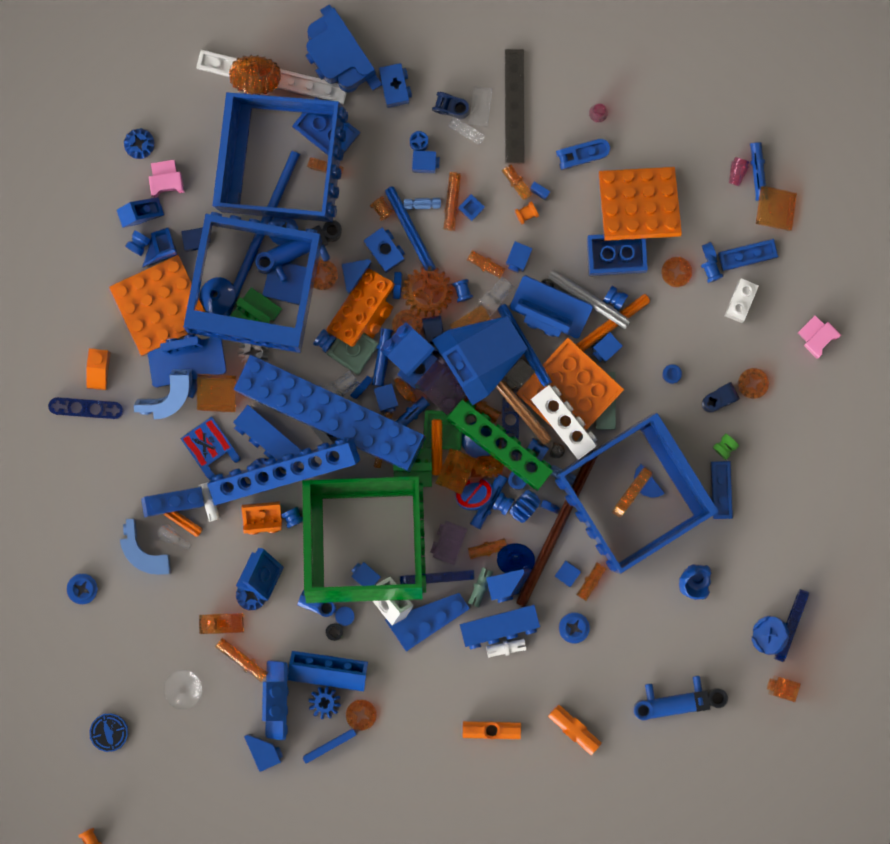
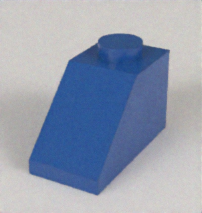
(140, 212)
(263, 752)

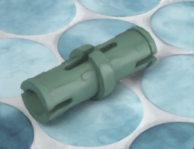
(480, 587)

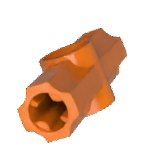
(574, 729)
(505, 730)

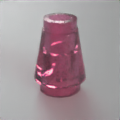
(598, 117)
(738, 170)

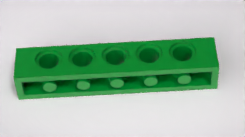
(534, 479)

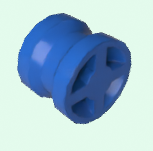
(417, 138)
(324, 340)
(503, 503)
(292, 517)

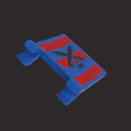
(207, 445)

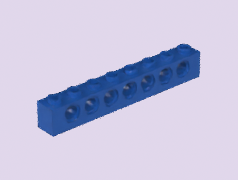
(222, 493)

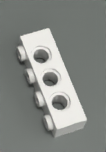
(578, 448)

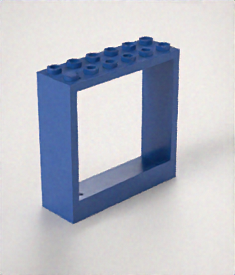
(234, 148)
(248, 330)
(677, 469)

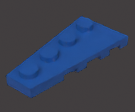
(427, 620)

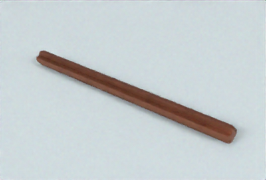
(553, 535)

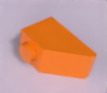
(97, 368)

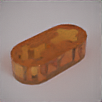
(319, 165)

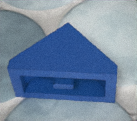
(353, 273)

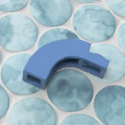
(163, 407)
(137, 557)

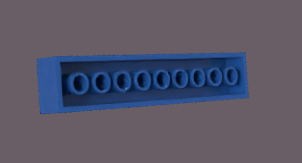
(329, 413)

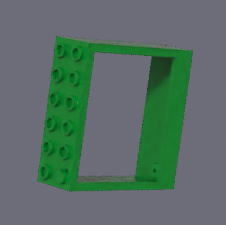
(313, 541)

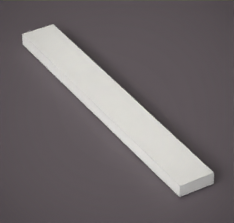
(289, 81)

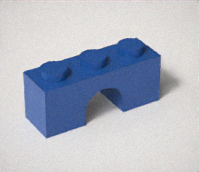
(172, 502)

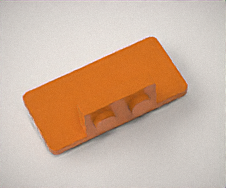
(363, 309)

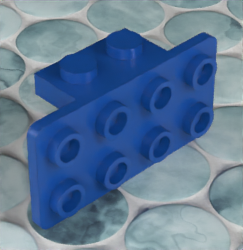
(555, 302)
(192, 352)
(275, 700)

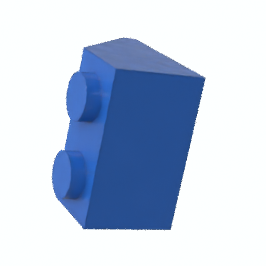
(407, 349)
(508, 584)

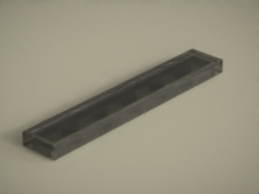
(514, 105)

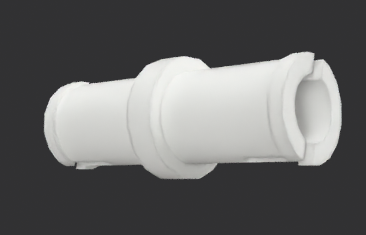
(211, 509)
(506, 648)

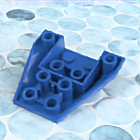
(481, 354)

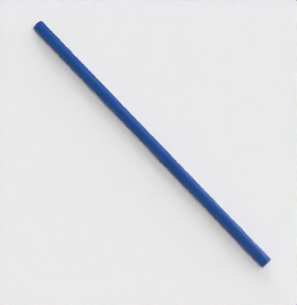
(258, 238)

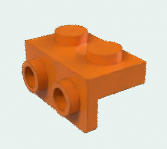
(262, 517)

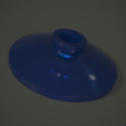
(509, 563)

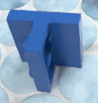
(260, 574)

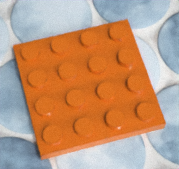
(639, 203)
(155, 303)
(579, 381)

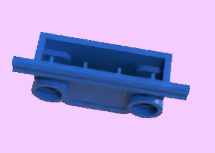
(338, 53)

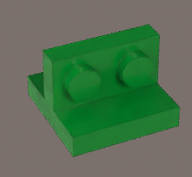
(256, 308)
(422, 467)

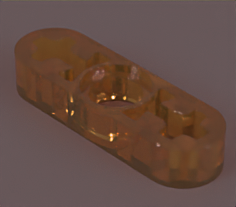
(631, 493)

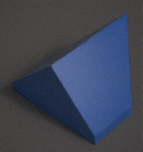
(160, 247)

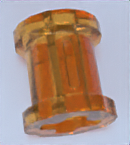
(382, 208)

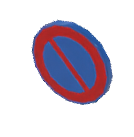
(475, 495)

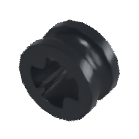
(330, 636)

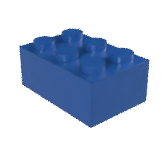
(616, 256)

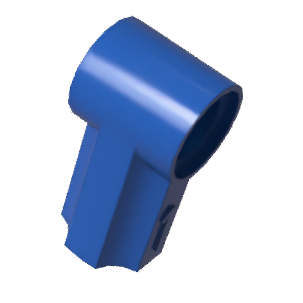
(316, 607)

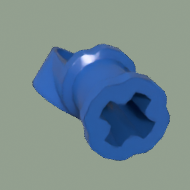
(710, 266)

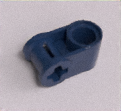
(449, 105)
(432, 328)
(722, 396)

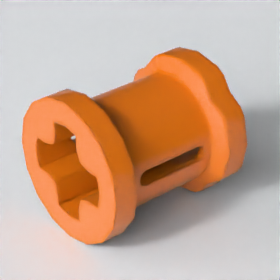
(526, 213)
(89, 837)

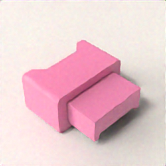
(165, 178)
(817, 335)

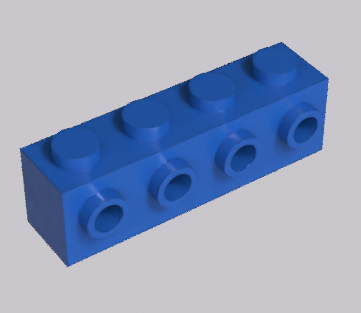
(264, 435)
(499, 626)
(327, 671)

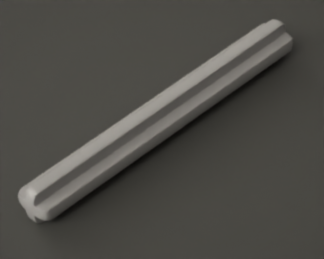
(582, 294)

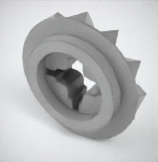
(245, 348)

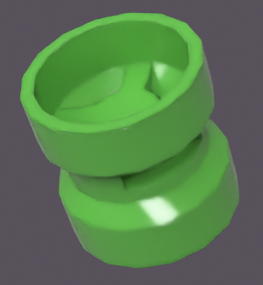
(725, 446)

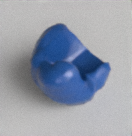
(695, 582)

